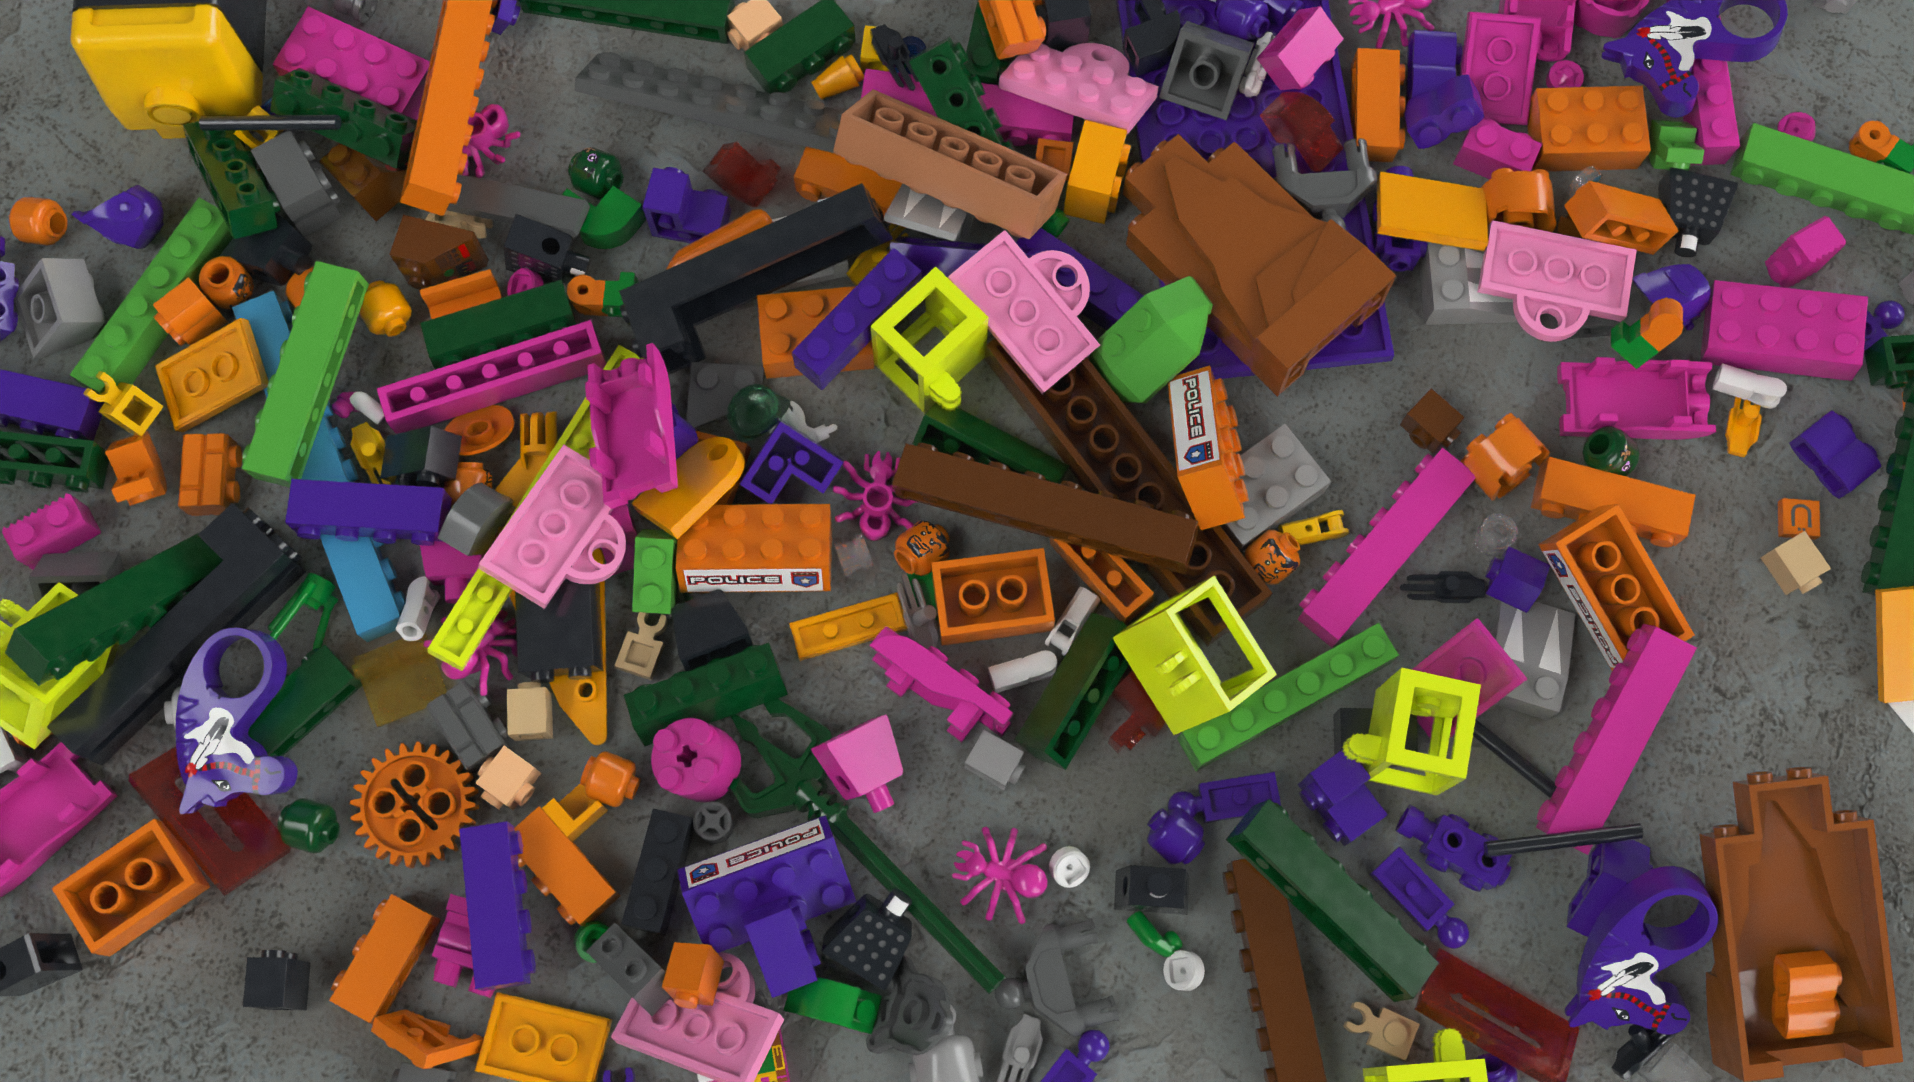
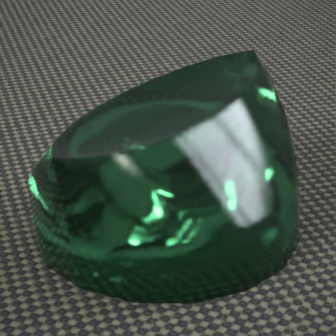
(755, 411)

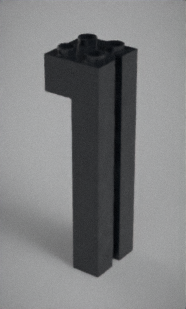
(797, 246)
(134, 689)

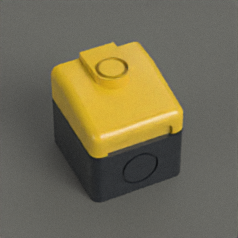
(172, 58)

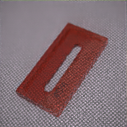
(250, 825)
(1549, 1030)

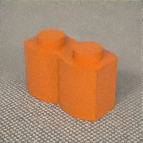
(188, 314)
(1805, 994)

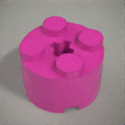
(1608, 17)
(695, 760)

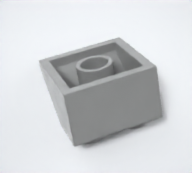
(58, 306)

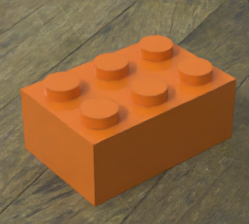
(1589, 128)
(789, 319)
(992, 596)
(130, 888)

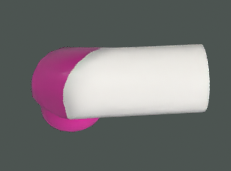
(358, 402)

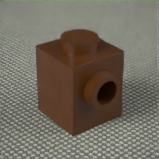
(1432, 422)

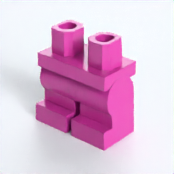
(454, 947)

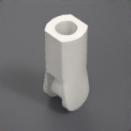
(1749, 386)
(417, 609)
(1075, 617)
(1022, 671)

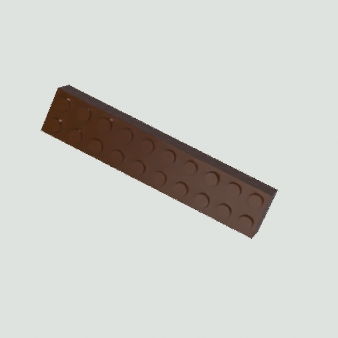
(1116, 455)

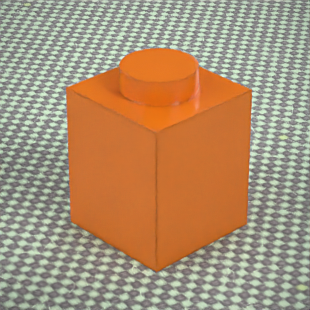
(693, 974)

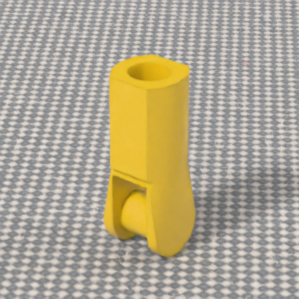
(1309, 531)

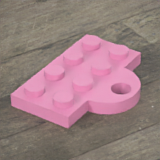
(1081, 83)
(1556, 277)
(1029, 308)
(557, 533)
(713, 1041)

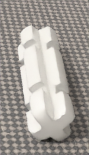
(1255, 72)

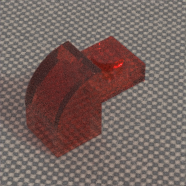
(1306, 123)
(742, 174)
(1143, 714)

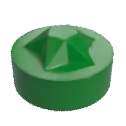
(587, 936)

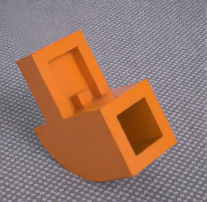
(136, 469)

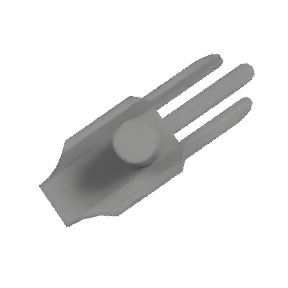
(921, 619)
(1021, 1049)

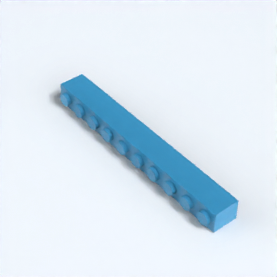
(357, 565)

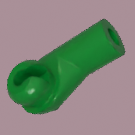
(1151, 938)

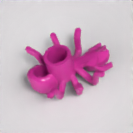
(1391, 9)
(487, 129)
(876, 498)
(479, 658)
(1007, 875)

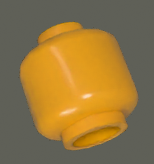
(385, 309)

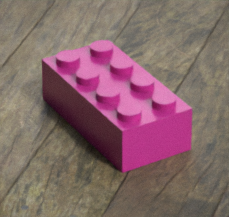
(355, 62)
(1785, 330)

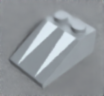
(928, 215)
(1451, 285)
(1542, 651)

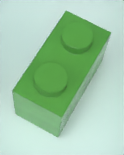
(654, 572)

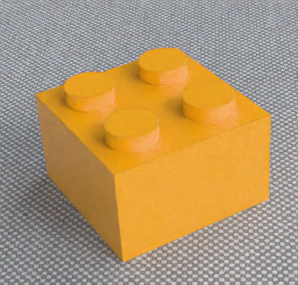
(1097, 172)

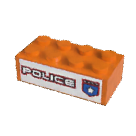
(1207, 448)
(757, 549)
(1612, 581)

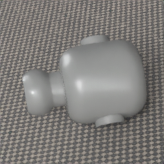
(948, 1061)

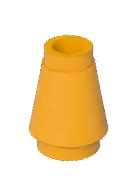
(838, 77)

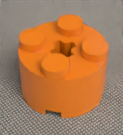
(1521, 199)
(1504, 457)

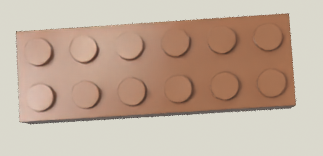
(949, 164)

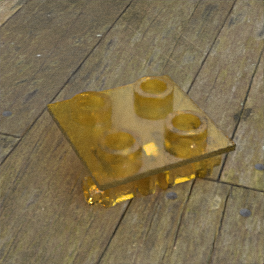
(399, 679)

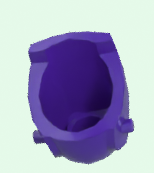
(127, 218)
(1680, 283)

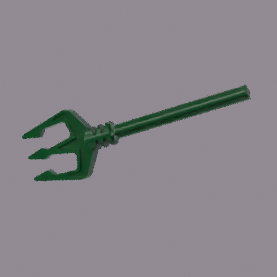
(802, 787)

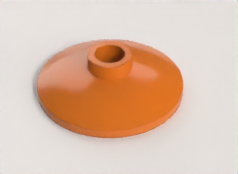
(482, 428)

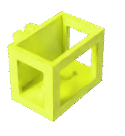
(950, 360)
(1177, 670)
(1424, 696)
(25, 705)
(1448, 1064)

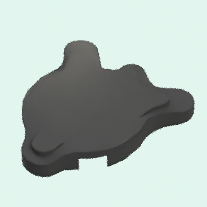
(913, 1014)

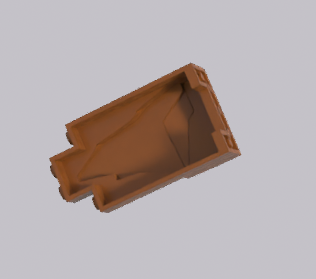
(1268, 266)
(1796, 884)

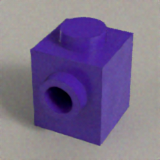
(1516, 579)

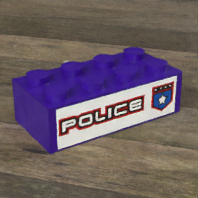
(790, 863)

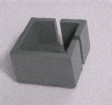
(298, 182)

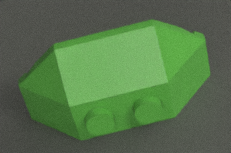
(1153, 340)

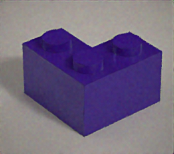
(680, 212)
(788, 453)
(1341, 798)
(1608, 871)
(781, 947)

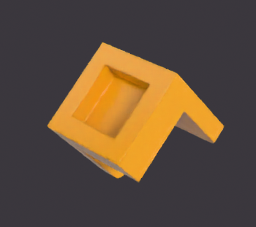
(574, 812)

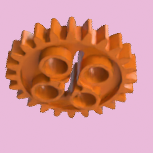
(389, 828)

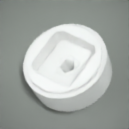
(1069, 866)
(1183, 970)

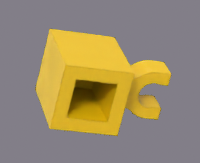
(125, 405)

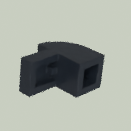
(1152, 41)

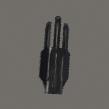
(893, 54)
(1447, 587)
(1638, 1050)

